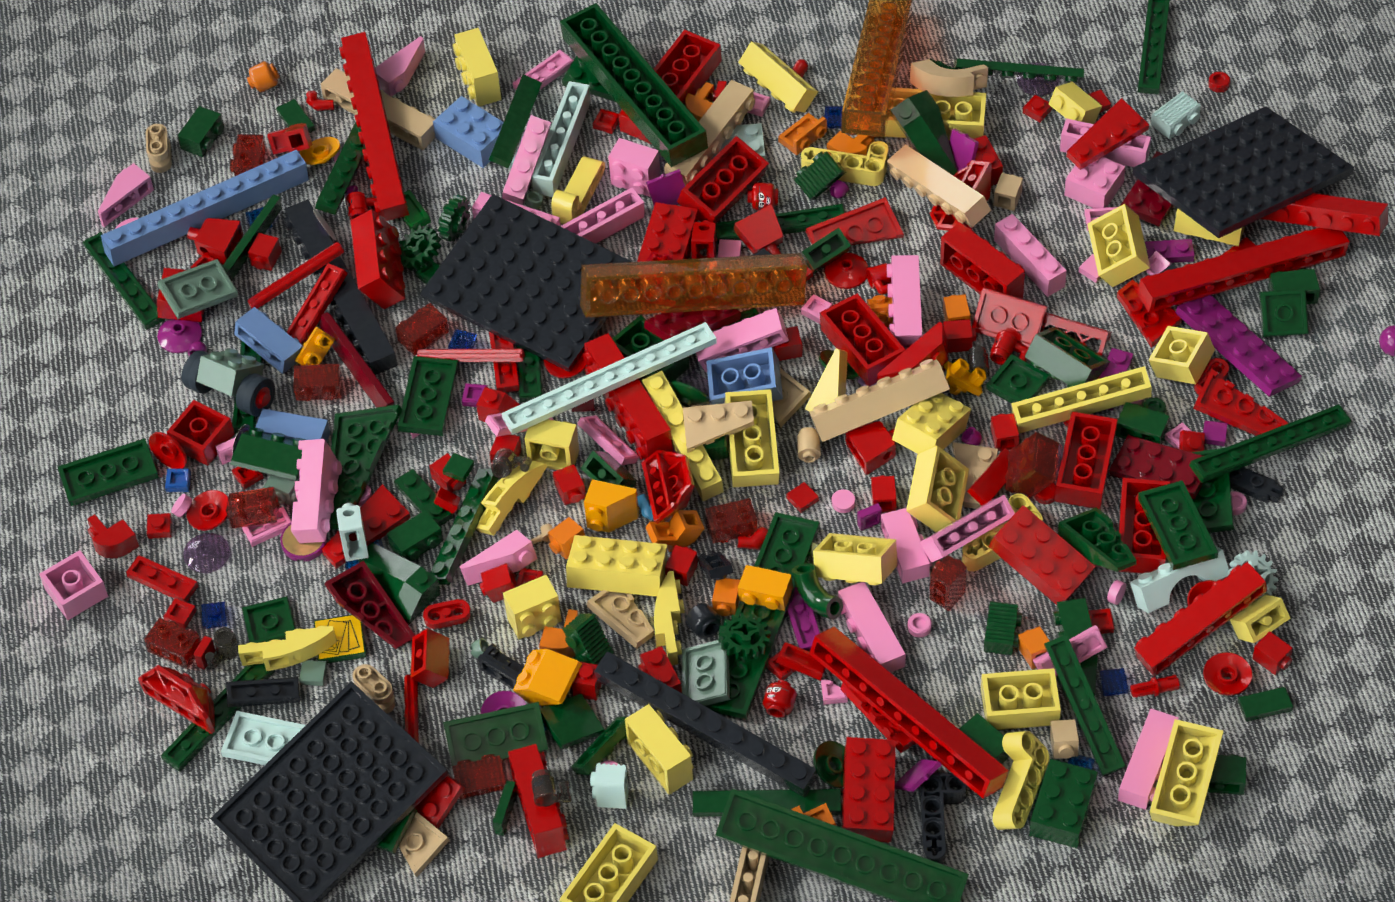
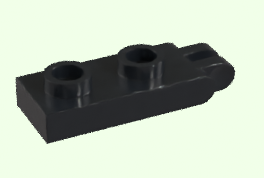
(1256, 485)
(715, 565)

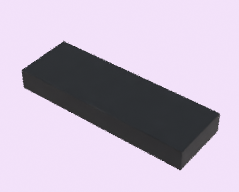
(262, 692)

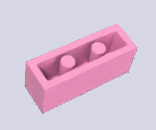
(911, 557)

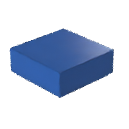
(178, 480)

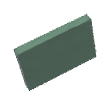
(197, 288)
(706, 673)

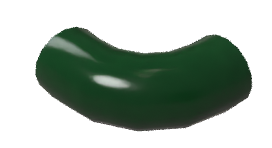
(814, 594)

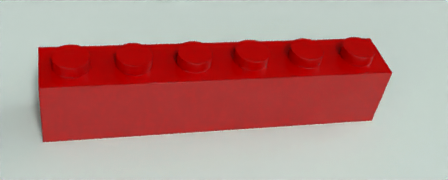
(1335, 214)
(1200, 618)

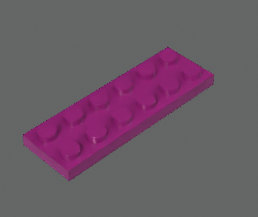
(1239, 345)

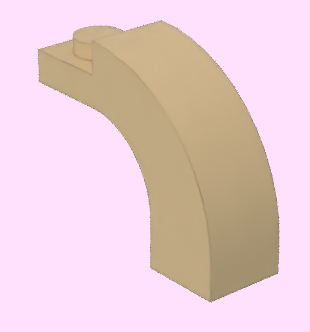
(947, 82)

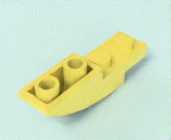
(505, 493)
(667, 616)
(297, 648)

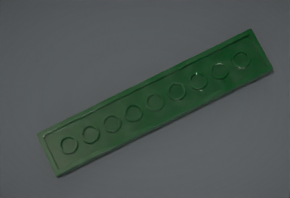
(783, 548)
(836, 852)

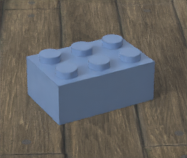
(468, 130)
(744, 373)

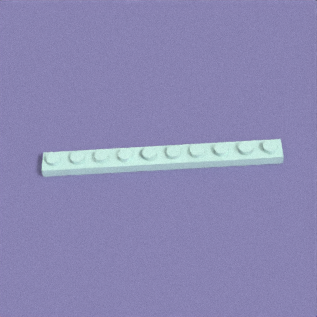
(609, 378)

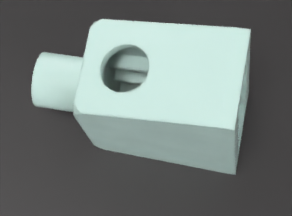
(350, 522)

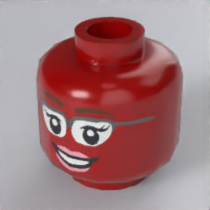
(762, 196)
(779, 699)

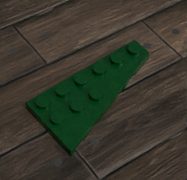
(358, 445)

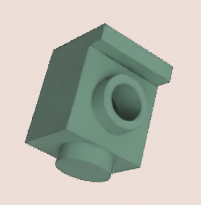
(284, 489)

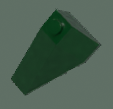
(924, 128)
(405, 583)

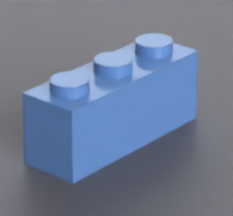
(268, 339)
(293, 425)

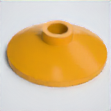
(321, 151)

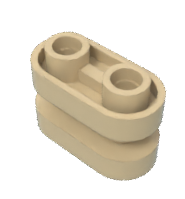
(158, 148)
(375, 686)

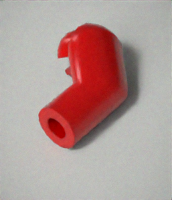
(800, 67)
(318, 104)
(754, 541)

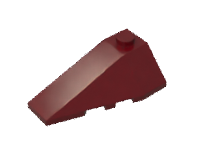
(368, 602)

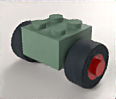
(231, 375)

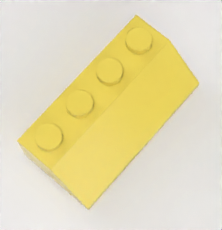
(1185, 774)

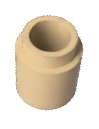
(808, 445)

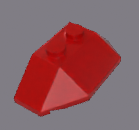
(975, 175)
(930, 346)
(667, 483)
(181, 695)

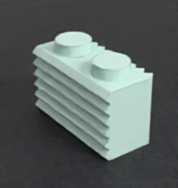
(1176, 115)
(610, 786)

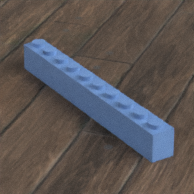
(212, 202)

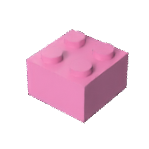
(633, 166)
(1095, 183)
(73, 585)

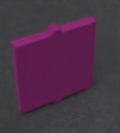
(962, 148)
(666, 188)
(917, 775)

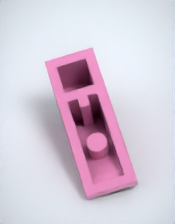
(398, 69)
(126, 191)
(513, 549)

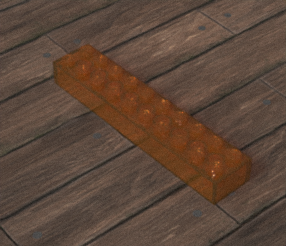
(876, 67)
(693, 285)

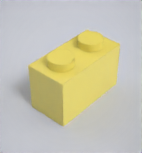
(1075, 103)
(1260, 618)

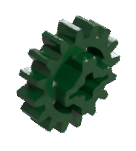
(454, 218)
(419, 247)
(744, 636)

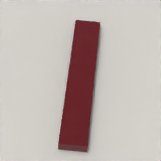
(355, 363)

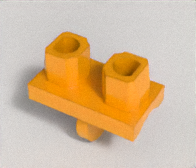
(315, 348)
(962, 380)

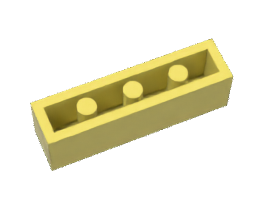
(777, 77)

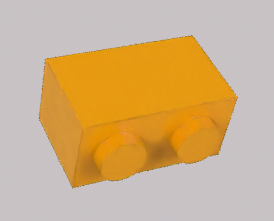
(765, 588)

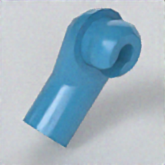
(645, 507)

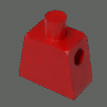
(760, 231)
(216, 237)
(703, 238)
(871, 445)

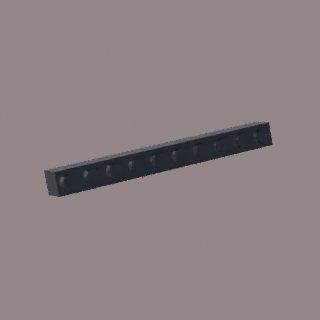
(348, 301)
(706, 724)

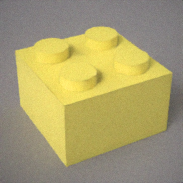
(1181, 355)
(553, 443)
(532, 607)

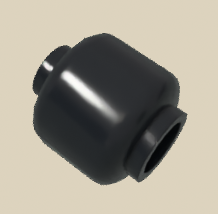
(703, 620)

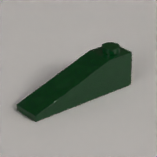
(1097, 540)

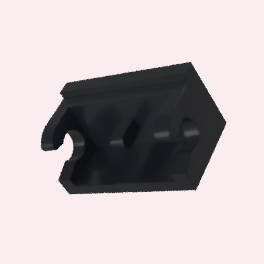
(499, 666)

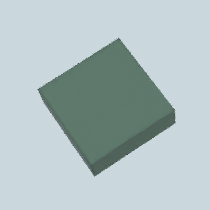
(313, 673)

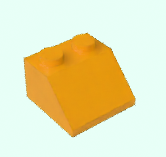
(610, 506)
(546, 677)

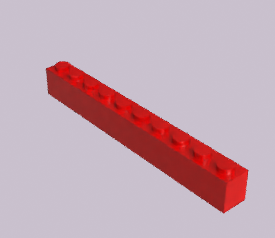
(374, 126)
(1241, 267)
(909, 712)

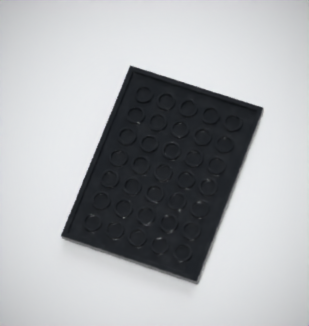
(1242, 171)
(521, 281)
(329, 796)

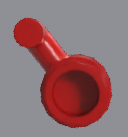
(357, 204)
(878, 278)
(1004, 346)

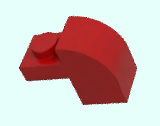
(290, 139)
(114, 541)

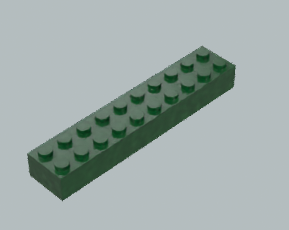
(634, 85)

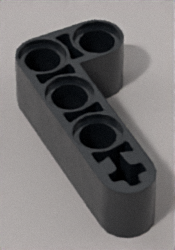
(935, 821)

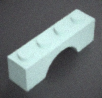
(1154, 588)

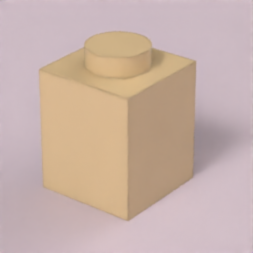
(1008, 191)
(1064, 739)

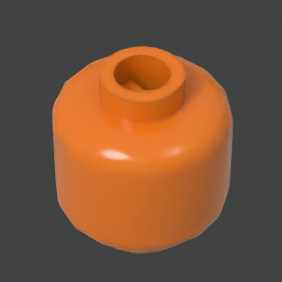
(263, 76)

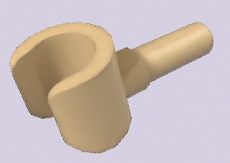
(544, 534)

